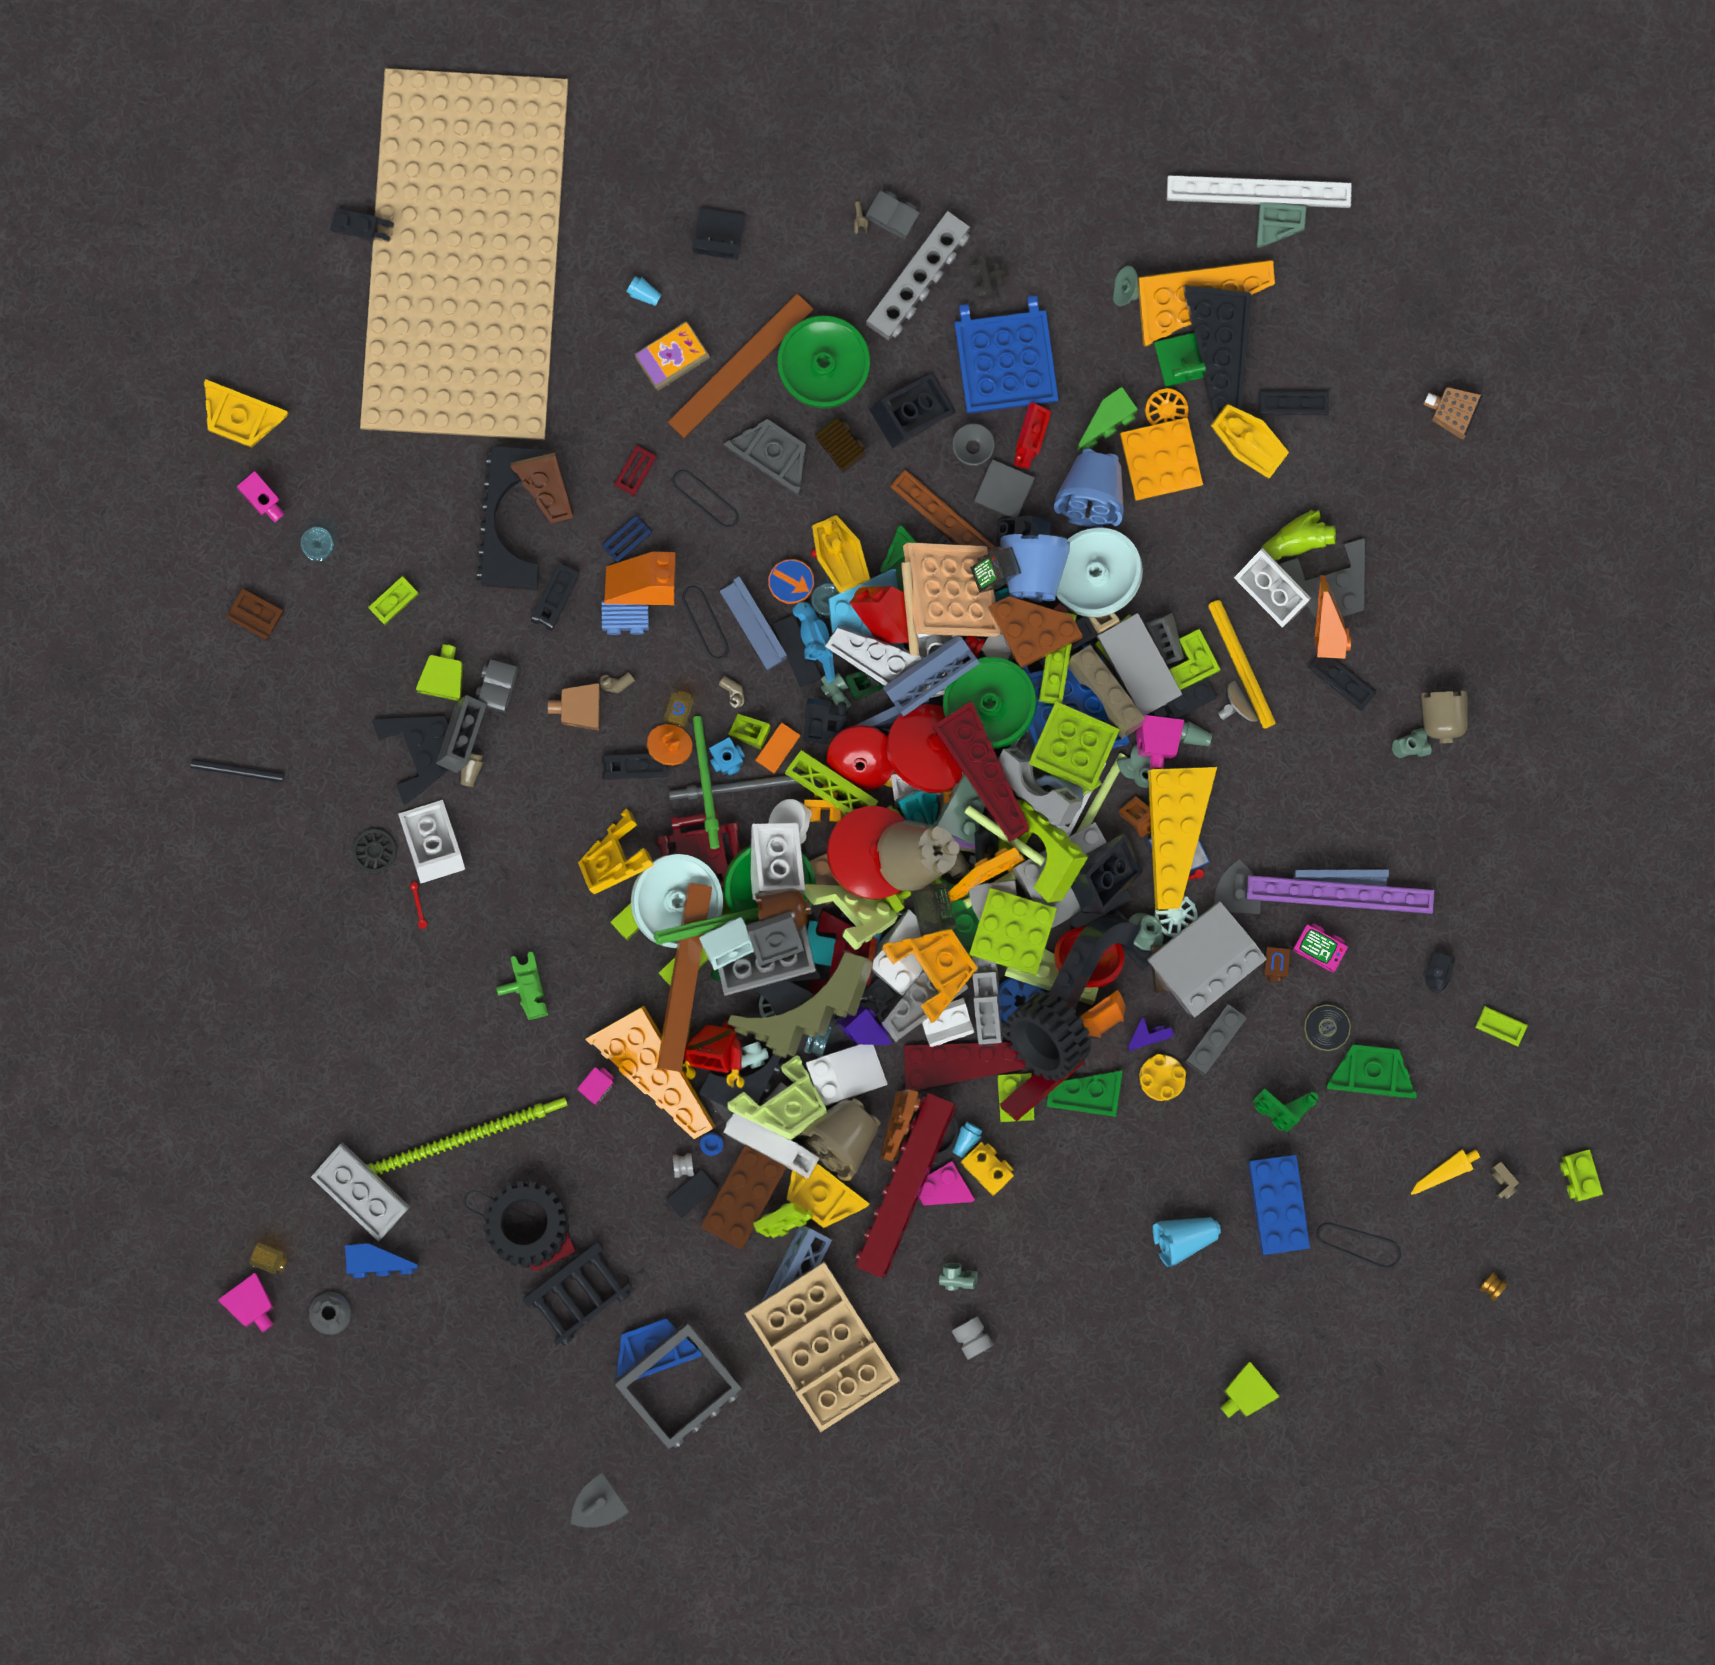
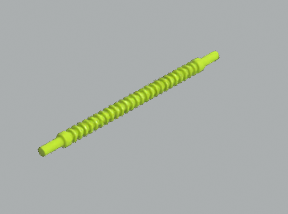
(538, 1111)

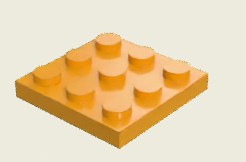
(1161, 459)

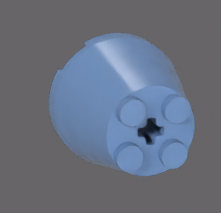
(1095, 479)
(1041, 565)

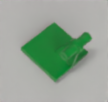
(1179, 360)
(1287, 1115)

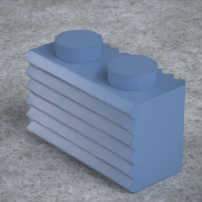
(625, 618)

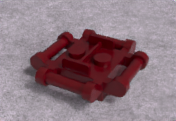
(697, 843)

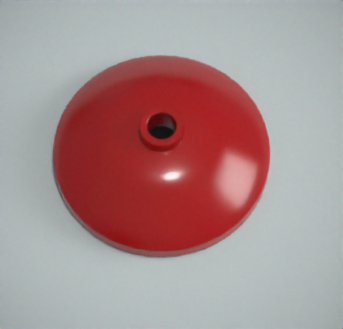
(863, 745)
(1108, 966)

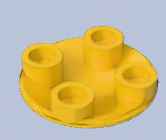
(1162, 1077)

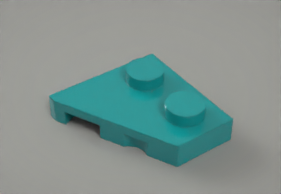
(919, 806)

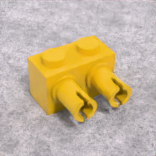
(987, 1168)

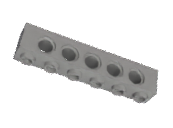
(948, 227)

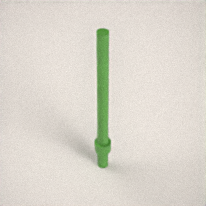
(711, 822)

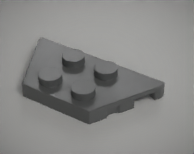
(772, 452)

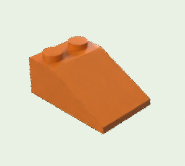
(642, 580)
(1330, 631)

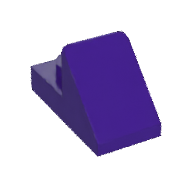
(1142, 1037)

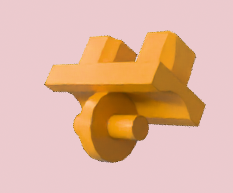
(818, 805)

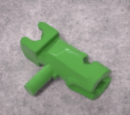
(528, 987)

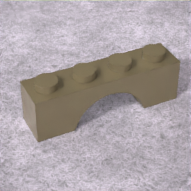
(1119, 707)

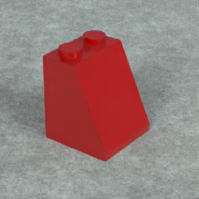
(882, 612)

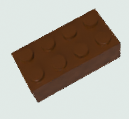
(743, 1197)

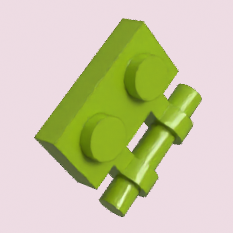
(782, 1220)

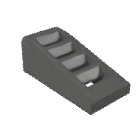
(1172, 636)

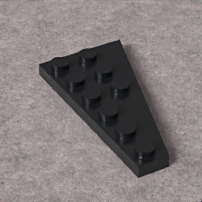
(1221, 336)

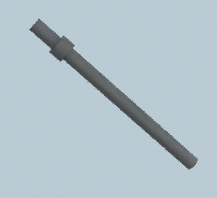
(693, 792)

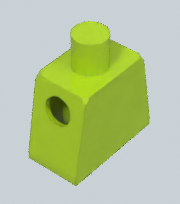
(442, 675)
(1247, 1392)

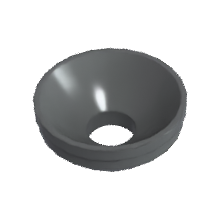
(976, 433)
(342, 1317)

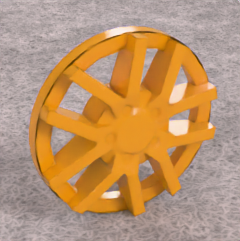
(1166, 408)

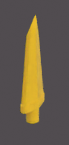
(1449, 1169)

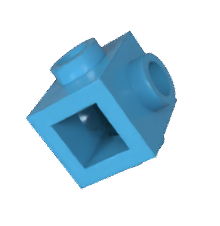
(723, 749)

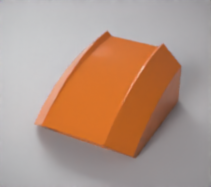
(1104, 1015)

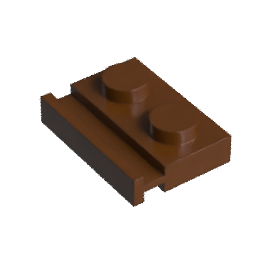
(254, 614)

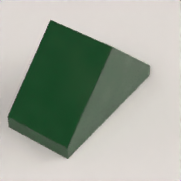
(862, 685)

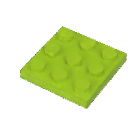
(1074, 746)
(1013, 931)

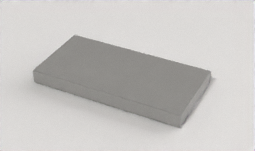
(1139, 664)
(360, 1192)

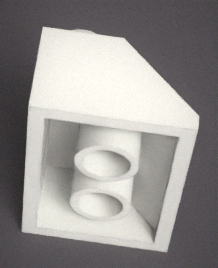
(1272, 588)

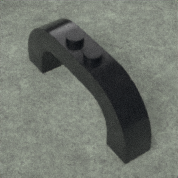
(1086, 953)

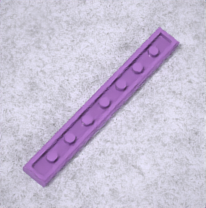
(1340, 894)

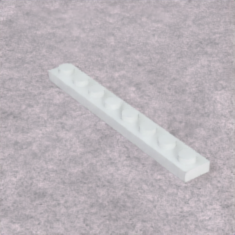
(1257, 190)

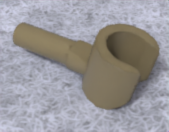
(860, 220)

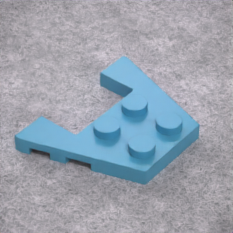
(844, 615)

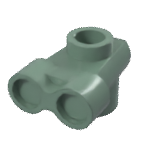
(835, 689)
(1412, 744)
(953, 1277)

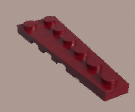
(973, 753)
(956, 1063)

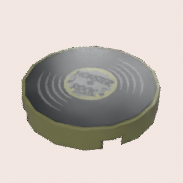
(1327, 1027)

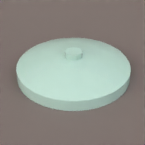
(1100, 573)
(661, 893)

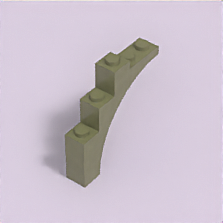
(837, 997)

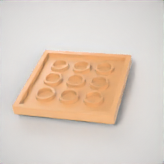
(946, 591)

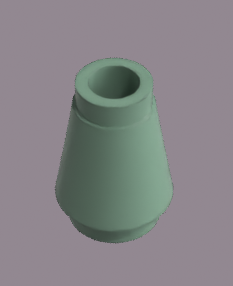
(1195, 735)

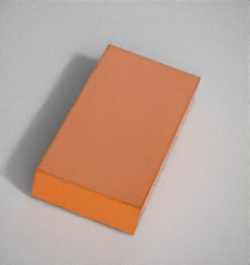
(777, 748)

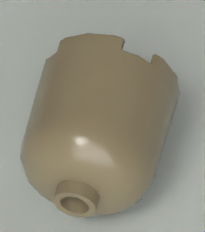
(1445, 715)

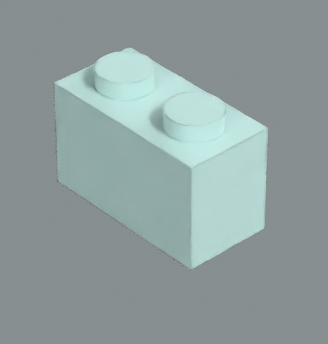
(726, 943)

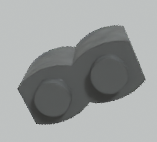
(892, 214)
(497, 685)

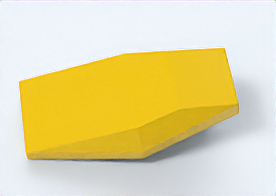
(1249, 440)
(840, 554)

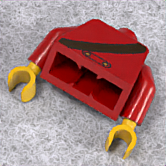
(715, 1050)

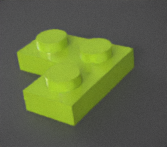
(1199, 664)

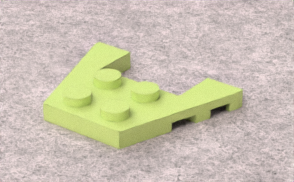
(867, 915)
(789, 1110)

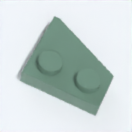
(1279, 222)

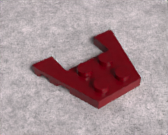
(833, 925)

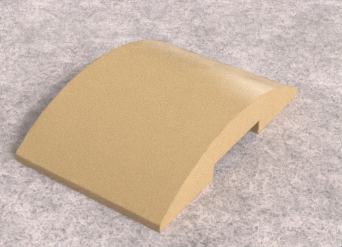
(822, 1347)

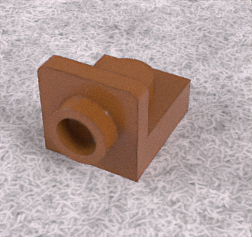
(1138, 815)

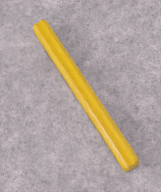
(1241, 664)

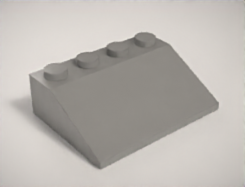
(1029, 872)
(1206, 959)
(747, 973)

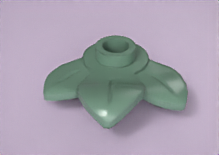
(1134, 767)

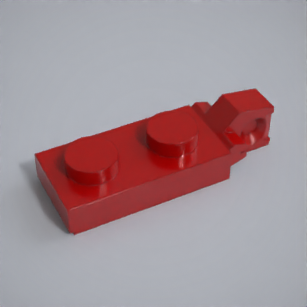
(1031, 434)

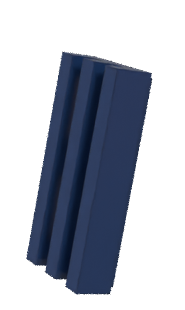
(641, 526)

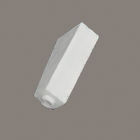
(771, 1145)

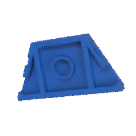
(642, 1340)

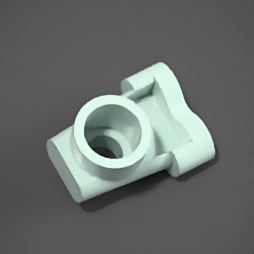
(754, 1055)

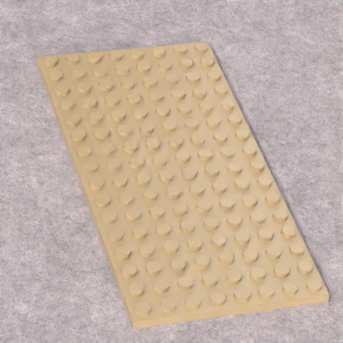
(471, 254)

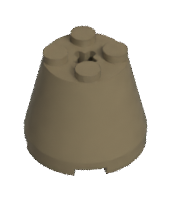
(915, 854)
(841, 1137)

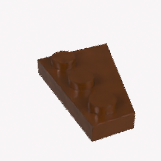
(545, 482)

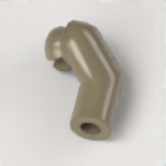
(616, 685)
(735, 691)

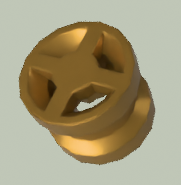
(1493, 1286)

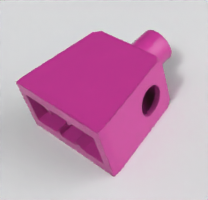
(253, 488)
(1159, 739)
(249, 1303)

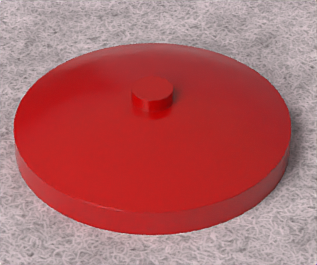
(919, 753)
(854, 852)

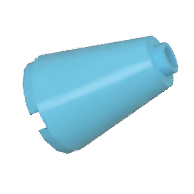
(1184, 1237)

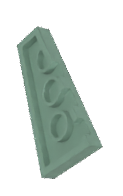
(953, 816)

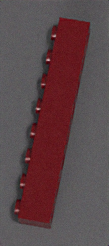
(906, 1185)

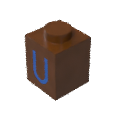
(1277, 964)

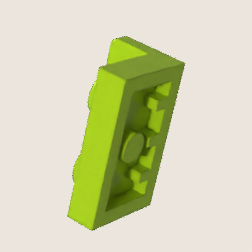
(1581, 1176)

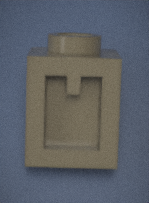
(1502, 1176)

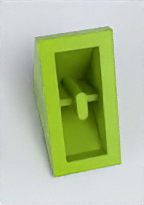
(750, 731)

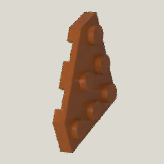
(1033, 629)
(898, 1126)

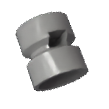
(972, 1338)

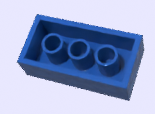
(1278, 1205)

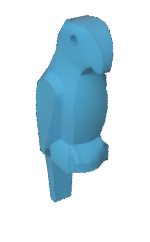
(814, 636)

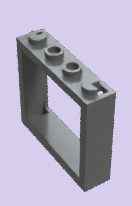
(654, 1356)

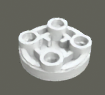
(792, 812)

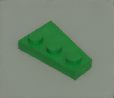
(1089, 1094)

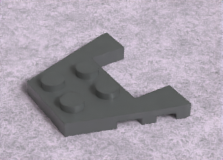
(1345, 584)

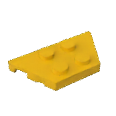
(239, 415)
(824, 1196)

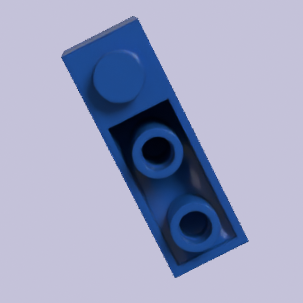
(368, 1259)

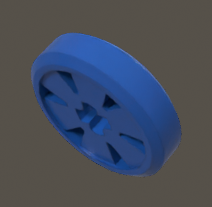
(1009, 990)

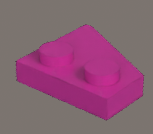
(945, 1187)

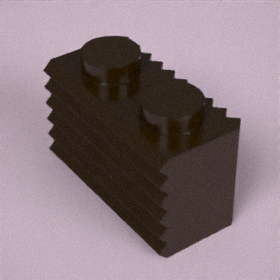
(840, 444)

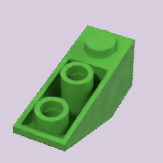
(1113, 411)

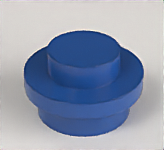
(711, 1143)

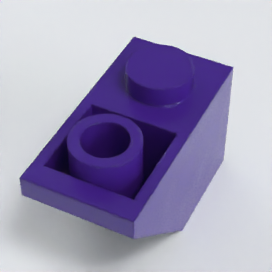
(863, 1028)

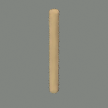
(908, 595)

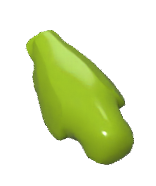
(1300, 536)

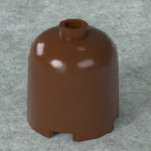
(782, 901)

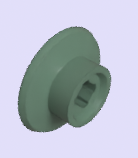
(1126, 286)
(1147, 938)

